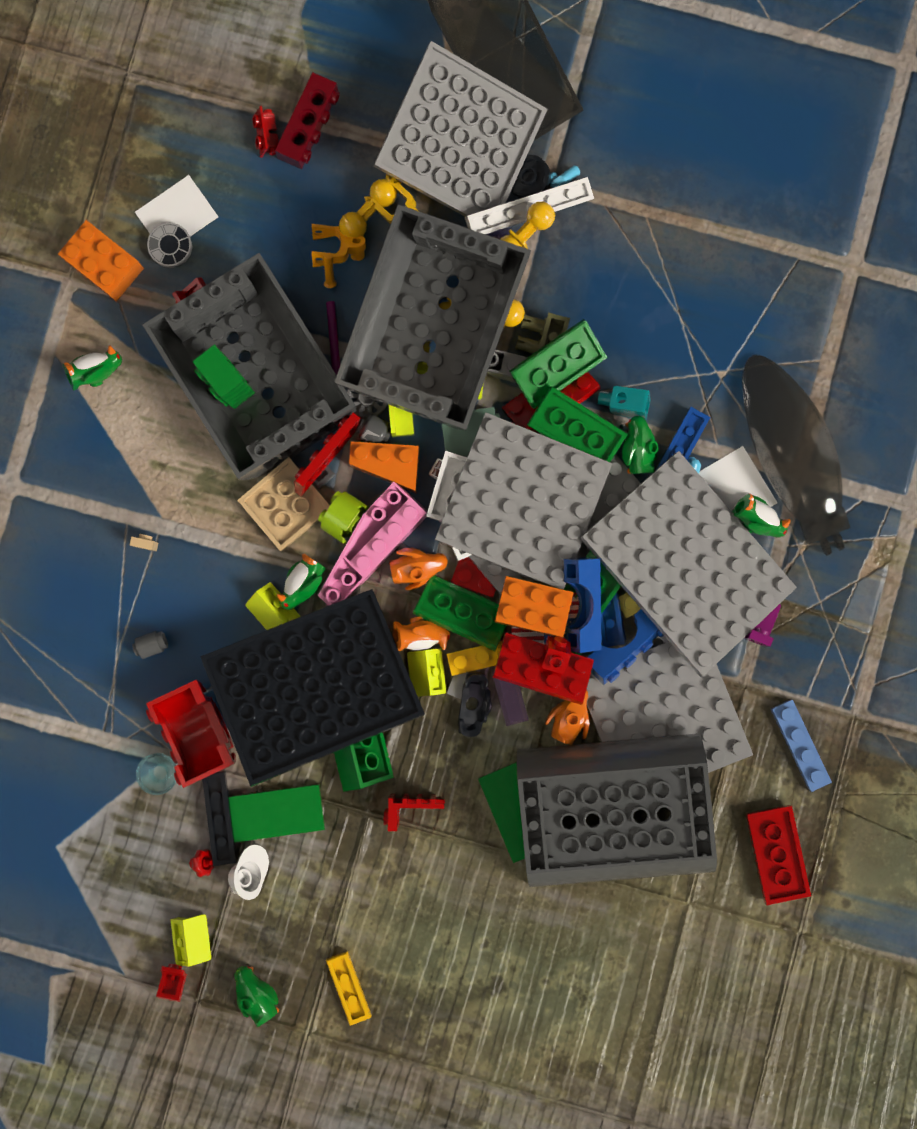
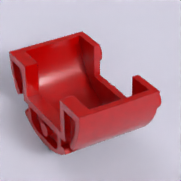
(194, 732)

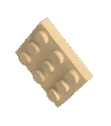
(279, 509)

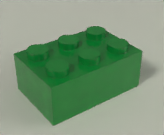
(222, 377)

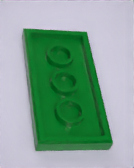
(558, 363)
(576, 426)
(460, 612)
(503, 799)
(276, 813)

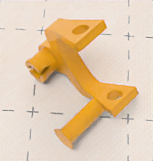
(349, 245)

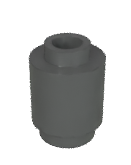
(150, 644)

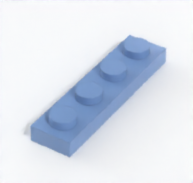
(801, 745)

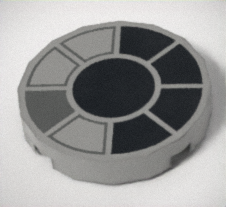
(169, 245)

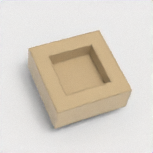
(144, 542)

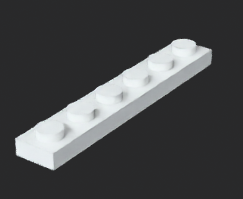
(516, 211)

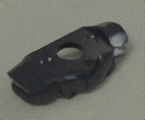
(469, 720)

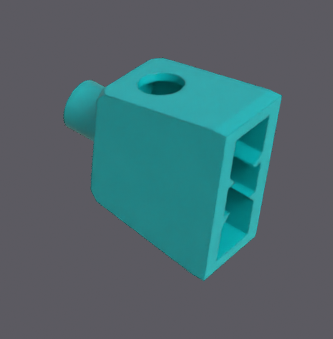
(636, 401)

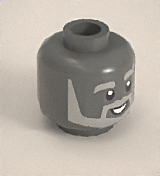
(374, 430)

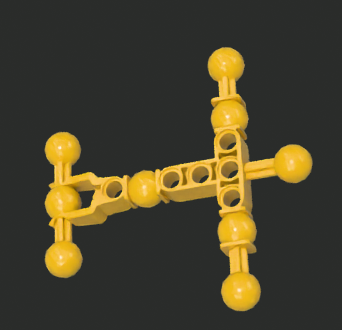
(384, 193)

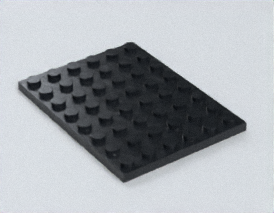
(311, 687)

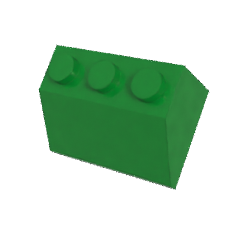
(364, 763)

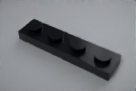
(219, 819)

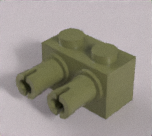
(549, 328)

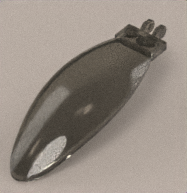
(795, 450)

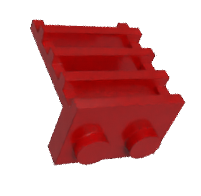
(391, 814)

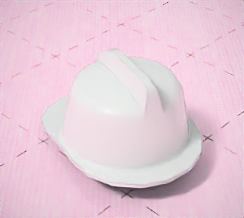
(249, 872)

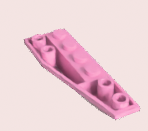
(373, 541)

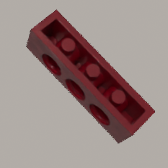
(316, 89)

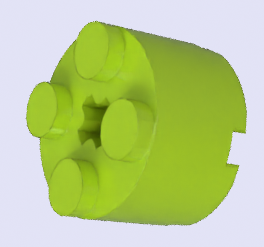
(342, 516)

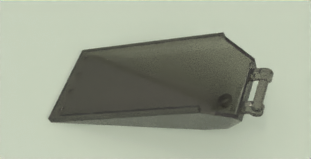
(512, 47)

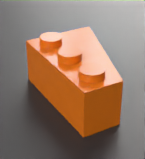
(387, 462)

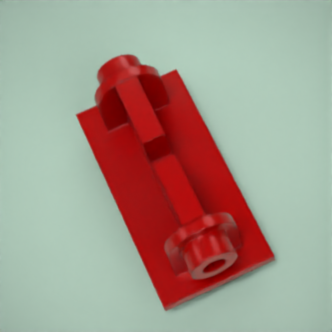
(264, 122)

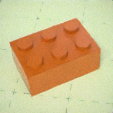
(101, 260)
(534, 607)

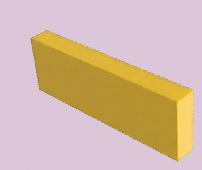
(348, 988)

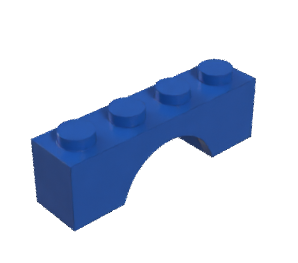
(585, 630)
(611, 660)

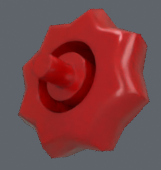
(202, 863)

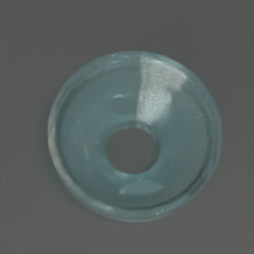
(147, 779)

